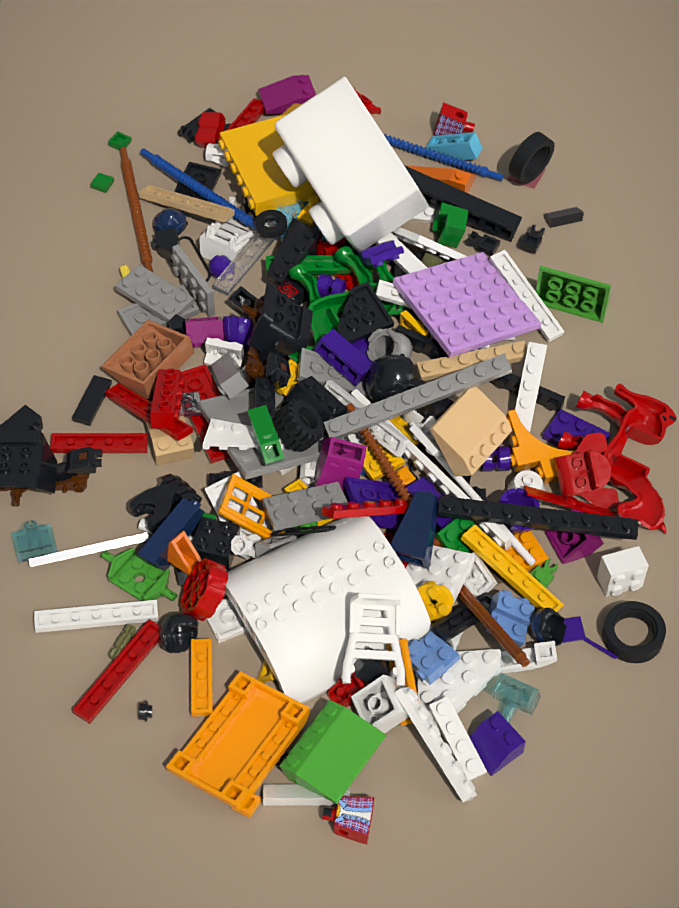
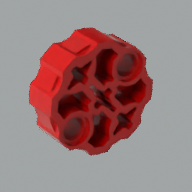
(204, 589)

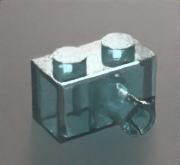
(34, 541)
(515, 696)

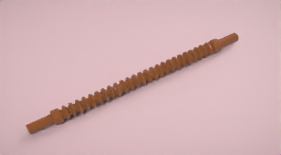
(386, 465)

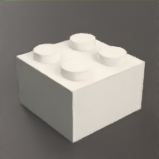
(622, 571)
(379, 704)

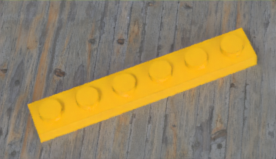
(510, 569)

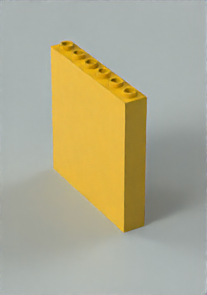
(256, 170)

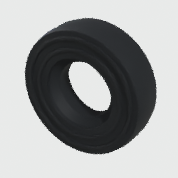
(271, 232)

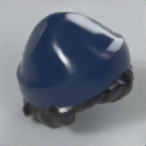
(169, 219)
(548, 626)

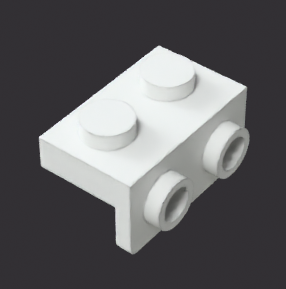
(217, 348)
(424, 435)
(479, 578)

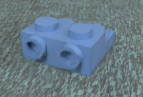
(512, 614)
(431, 657)

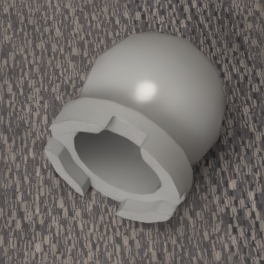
(388, 342)

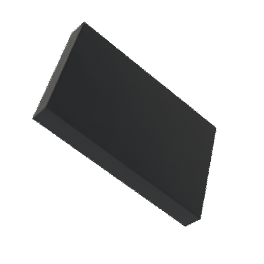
(203, 174)

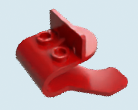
(587, 473)

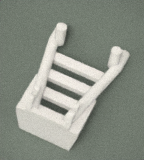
(212, 245)
(391, 606)

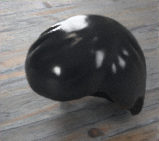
(177, 632)

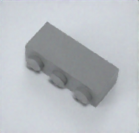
(228, 376)

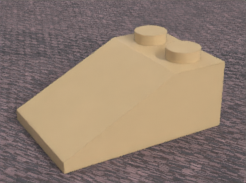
(168, 449)

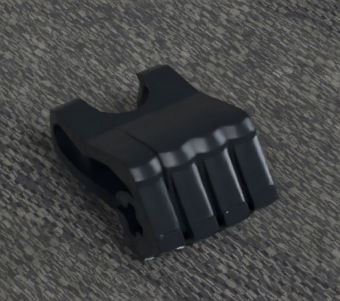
(162, 500)

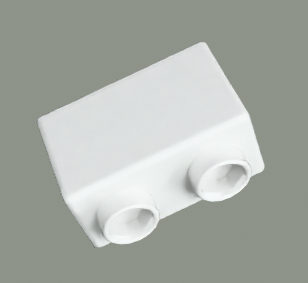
(350, 167)

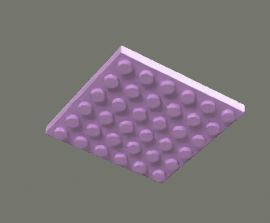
(466, 304)

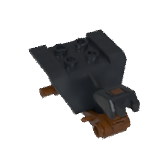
(277, 331)
(31, 465)

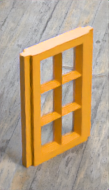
(240, 518)

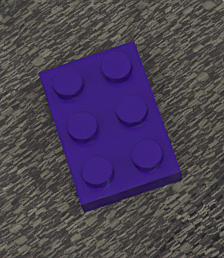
(575, 426)

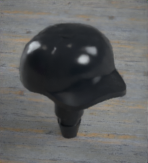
(390, 377)

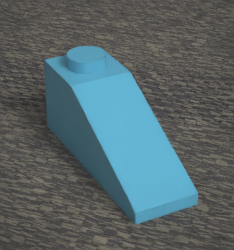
(463, 145)

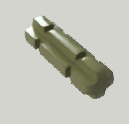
(122, 641)

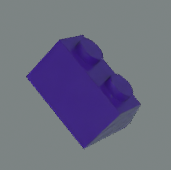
(497, 743)

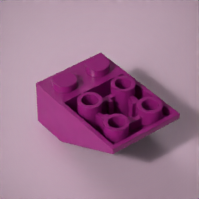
(338, 461)

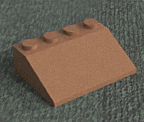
(144, 353)

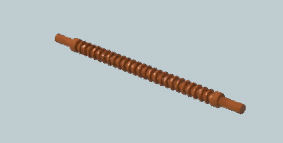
(136, 210)

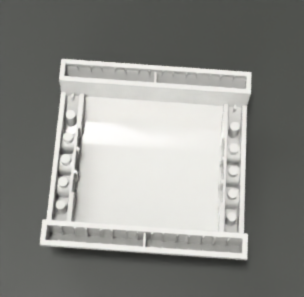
(301, 596)

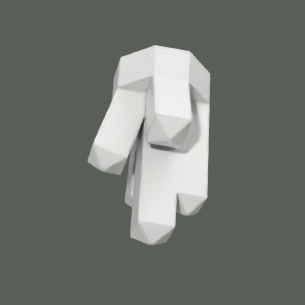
(215, 155)
(308, 472)
(244, 545)

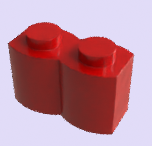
(209, 128)

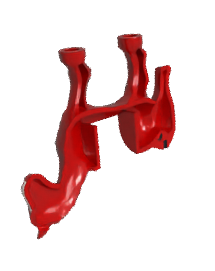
(644, 424)

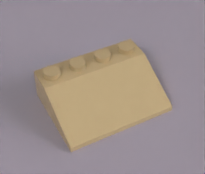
(470, 431)

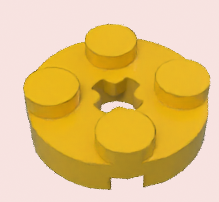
(443, 597)

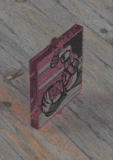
(189, 404)

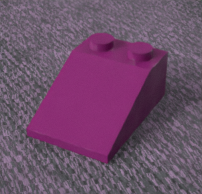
(284, 93)

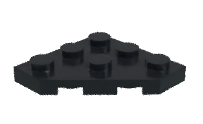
(363, 314)

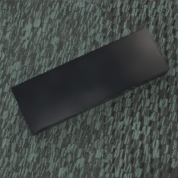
(91, 400)

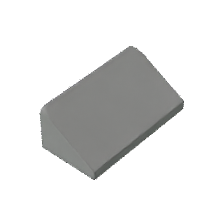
(269, 544)

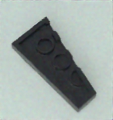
(293, 250)

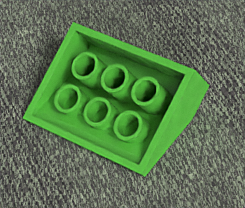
(573, 294)
(332, 752)

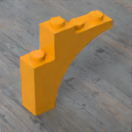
(531, 452)

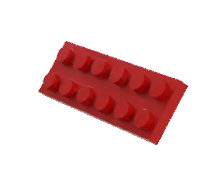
(201, 381)

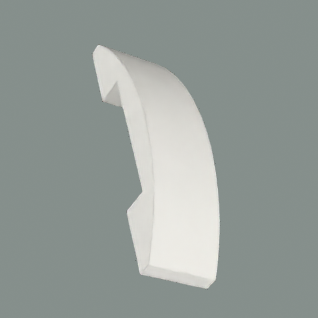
(539, 656)

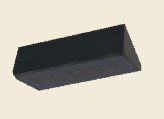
(564, 217)

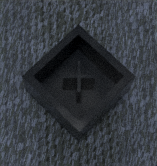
(214, 540)

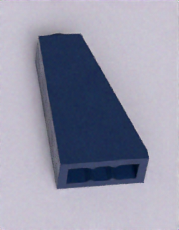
(182, 518)
(417, 531)

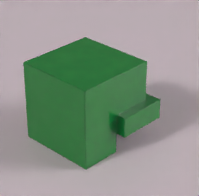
(450, 224)

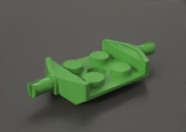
(128, 566)

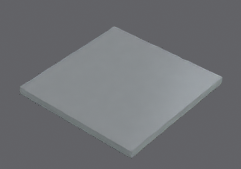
(249, 460)

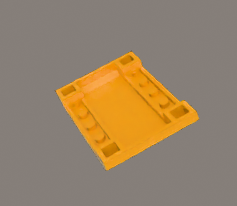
(240, 741)

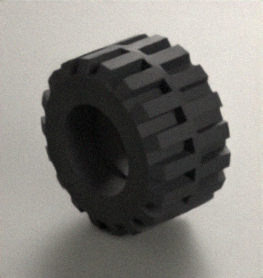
(298, 425)

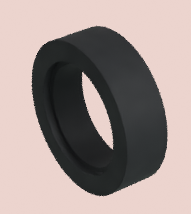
(531, 157)
(637, 610)

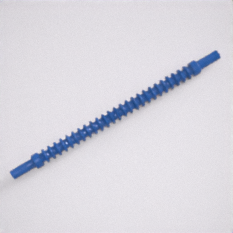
(483, 171)
(194, 185)

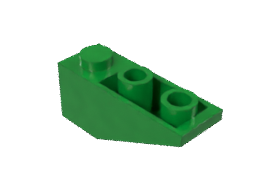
(265, 435)

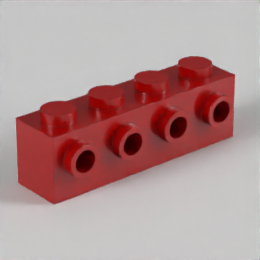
(167, 398)

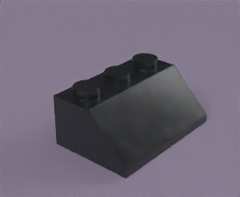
(319, 397)

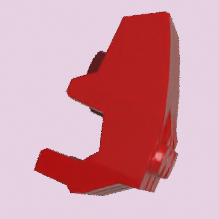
(328, 249)
(342, 693)

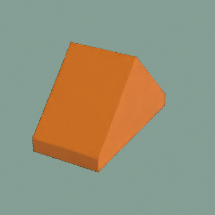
(182, 553)

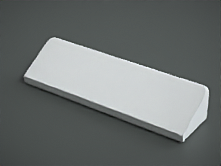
(293, 796)

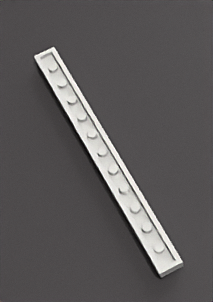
(445, 485)

